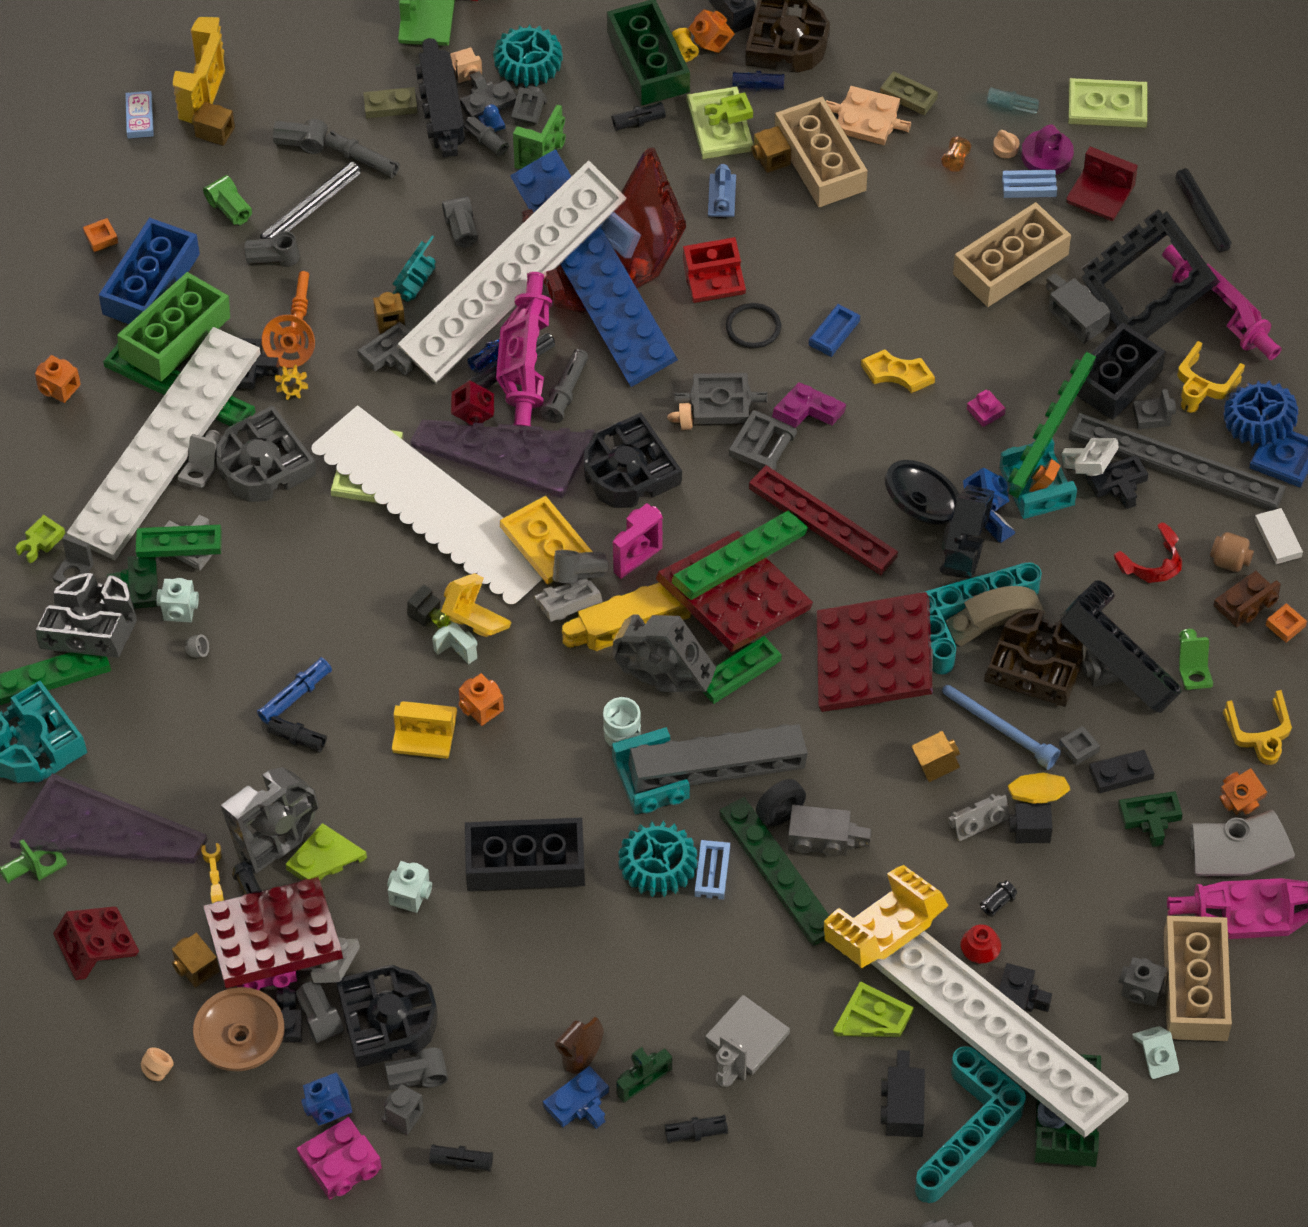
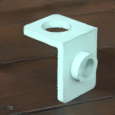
(1158, 1051)

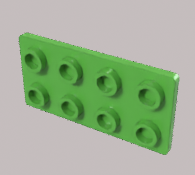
(424, 20)

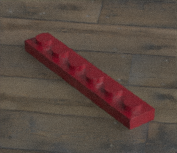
(823, 520)

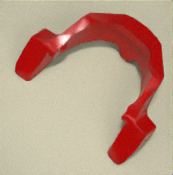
(1166, 571)

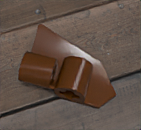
(579, 1044)

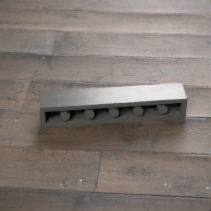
(718, 757)

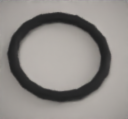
(757, 306)

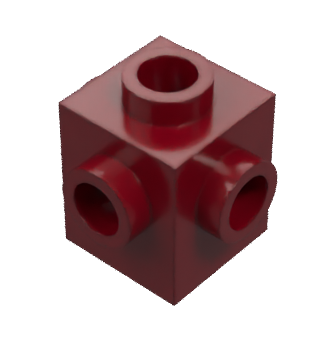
(472, 403)

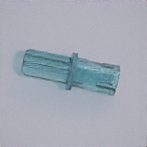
(1012, 100)

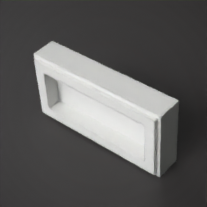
(1278, 536)

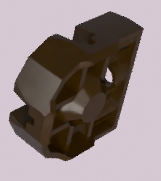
(803, 34)
(1024, 648)

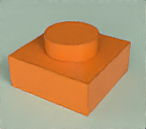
(100, 235)
(1044, 475)
(1286, 623)

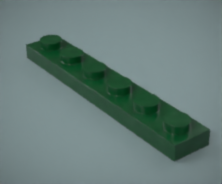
(776, 869)

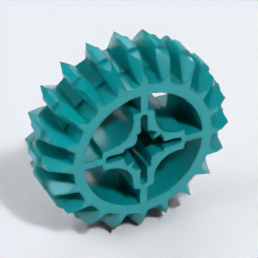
(528, 55)
(651, 872)

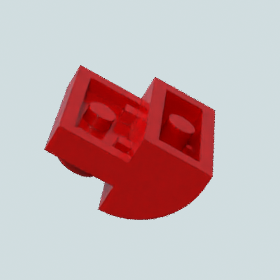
(713, 270)

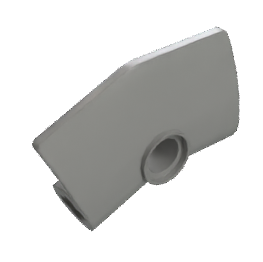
(1259, 848)

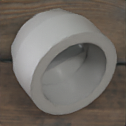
(197, 646)

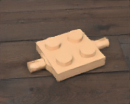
(868, 115)

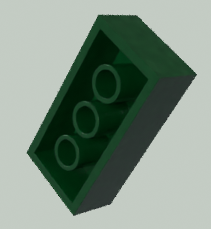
(648, 52)

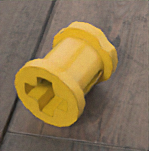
(686, 46)

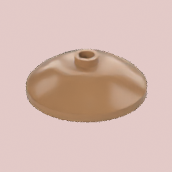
(237, 1014)

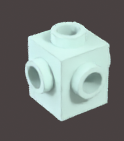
(177, 600)
(408, 886)

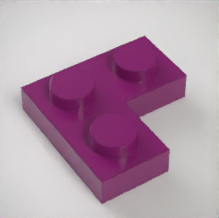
(807, 401)

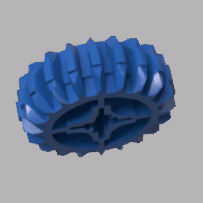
(1244, 417)

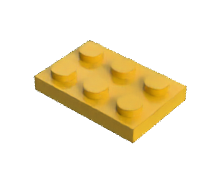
(539, 532)

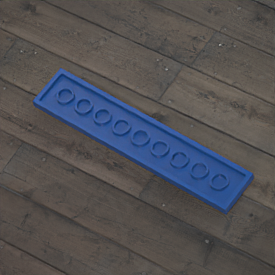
(602, 283)

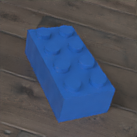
(148, 269)

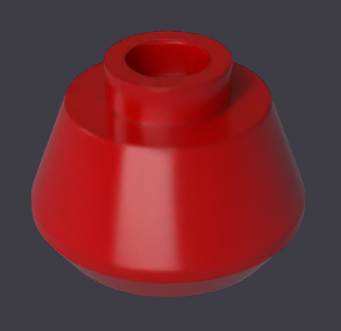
(981, 944)

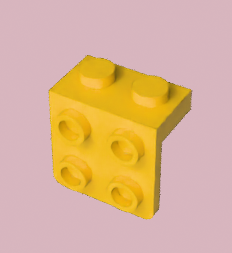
(462, 608)

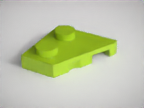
(324, 855)
(873, 1014)

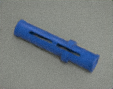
(303, 683)

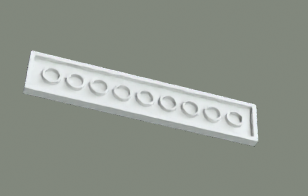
(491, 288)
(163, 443)
(1004, 1033)

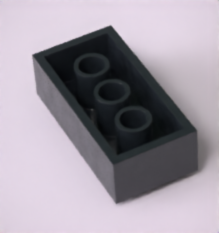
(524, 854)

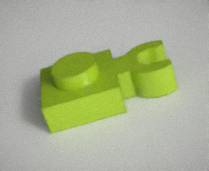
(732, 108)
(41, 535)

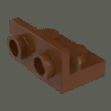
(1247, 598)

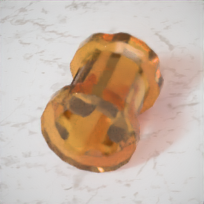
(954, 158)

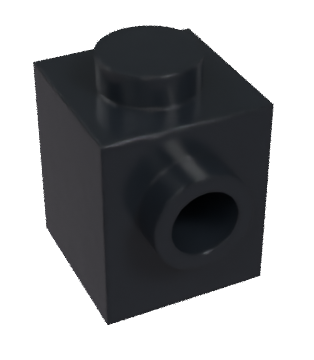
(1031, 823)

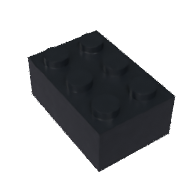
(1121, 371)

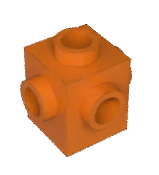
(711, 30)
(57, 378)
(481, 699)
(1245, 782)

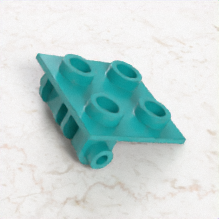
(414, 273)

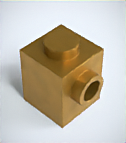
(213, 123)
(771, 149)
(936, 756)
(194, 960)

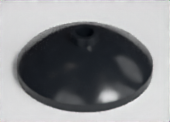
(921, 491)

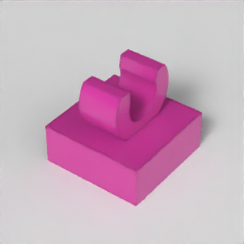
(986, 408)

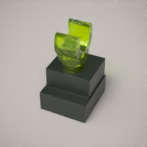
(426, 607)

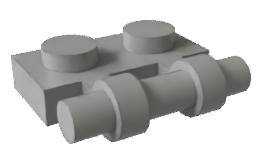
(567, 599)

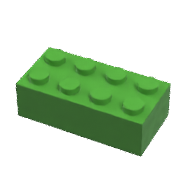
(173, 326)

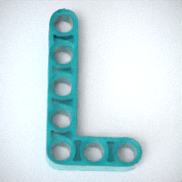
(957, 594)
(975, 1129)

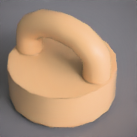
(1006, 144)
(683, 417)
(156, 1061)

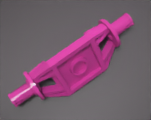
(1246, 313)
(518, 350)
(1250, 906)

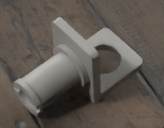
(201, 458)

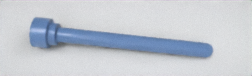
(1045, 754)

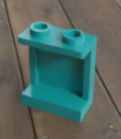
(1054, 497)
(649, 800)

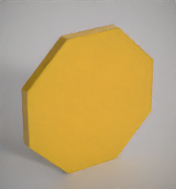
(1038, 788)

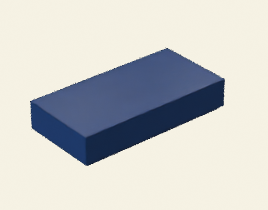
(834, 330)

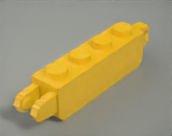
(601, 622)

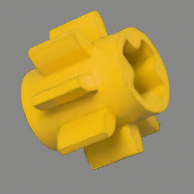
(296, 387)

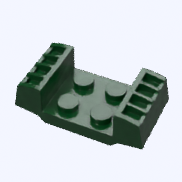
(1065, 1144)

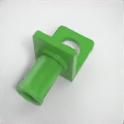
(1194, 659)
(30, 862)

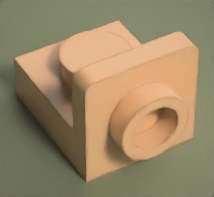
(465, 63)

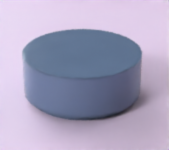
(1048, 1118)

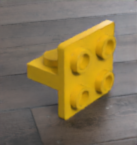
(423, 729)

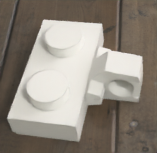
(1091, 459)

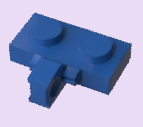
(578, 1099)

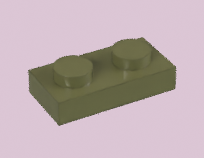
(911, 93)
(390, 102)

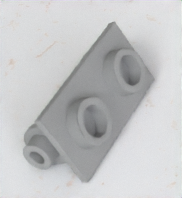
(984, 815)
(731, 1061)

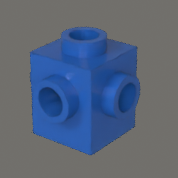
(991, 481)
(326, 1099)

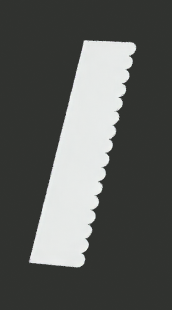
(428, 499)

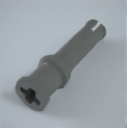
(561, 394)

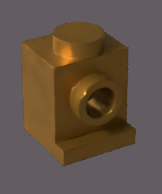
(388, 305)

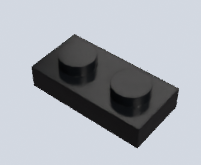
(1121, 771)

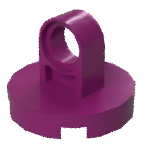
(1047, 150)

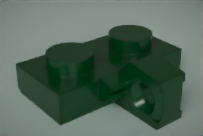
(141, 581)
(1151, 814)
(644, 1073)

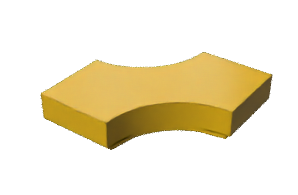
(908, 373)

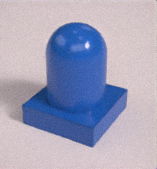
(492, 118)

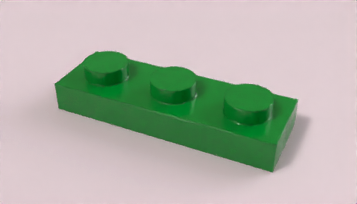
(178, 541)
(742, 668)

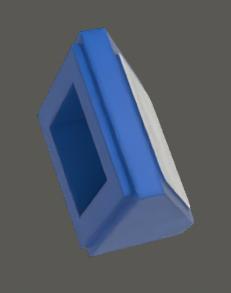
(999, 527)

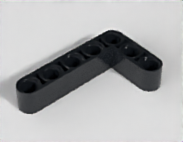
(1117, 649)

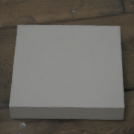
(753, 1028)

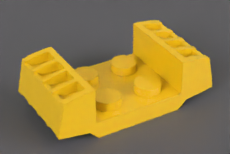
(202, 86)
(887, 922)

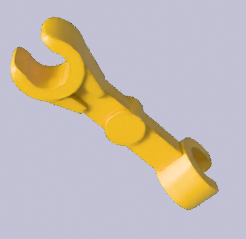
(216, 892)

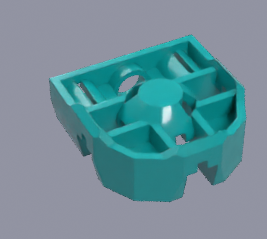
(60, 746)

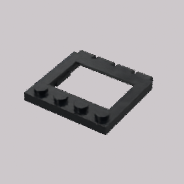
(1138, 241)

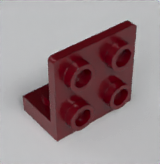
(1103, 184)
(93, 936)

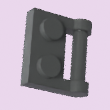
(755, 437)

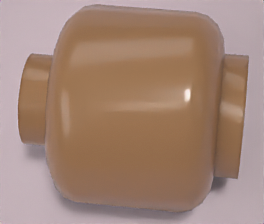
(1231, 552)

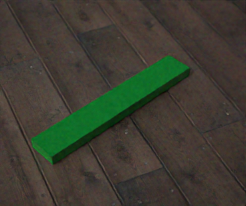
(231, 413)

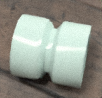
(621, 720)

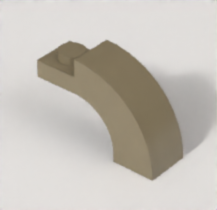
(991, 610)

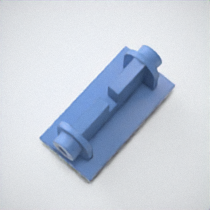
(722, 192)

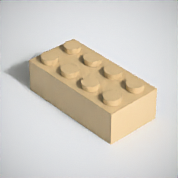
(822, 152)
(1011, 254)
(1197, 978)

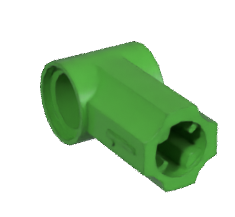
(225, 196)

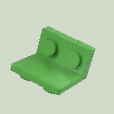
(533, 145)

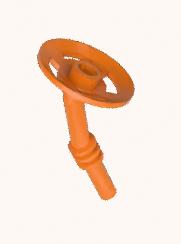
(290, 334)

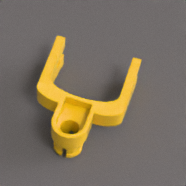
(1197, 388)
(1262, 740)

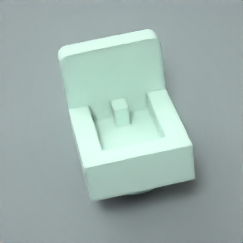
(455, 637)

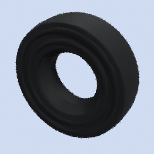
(771, 809)

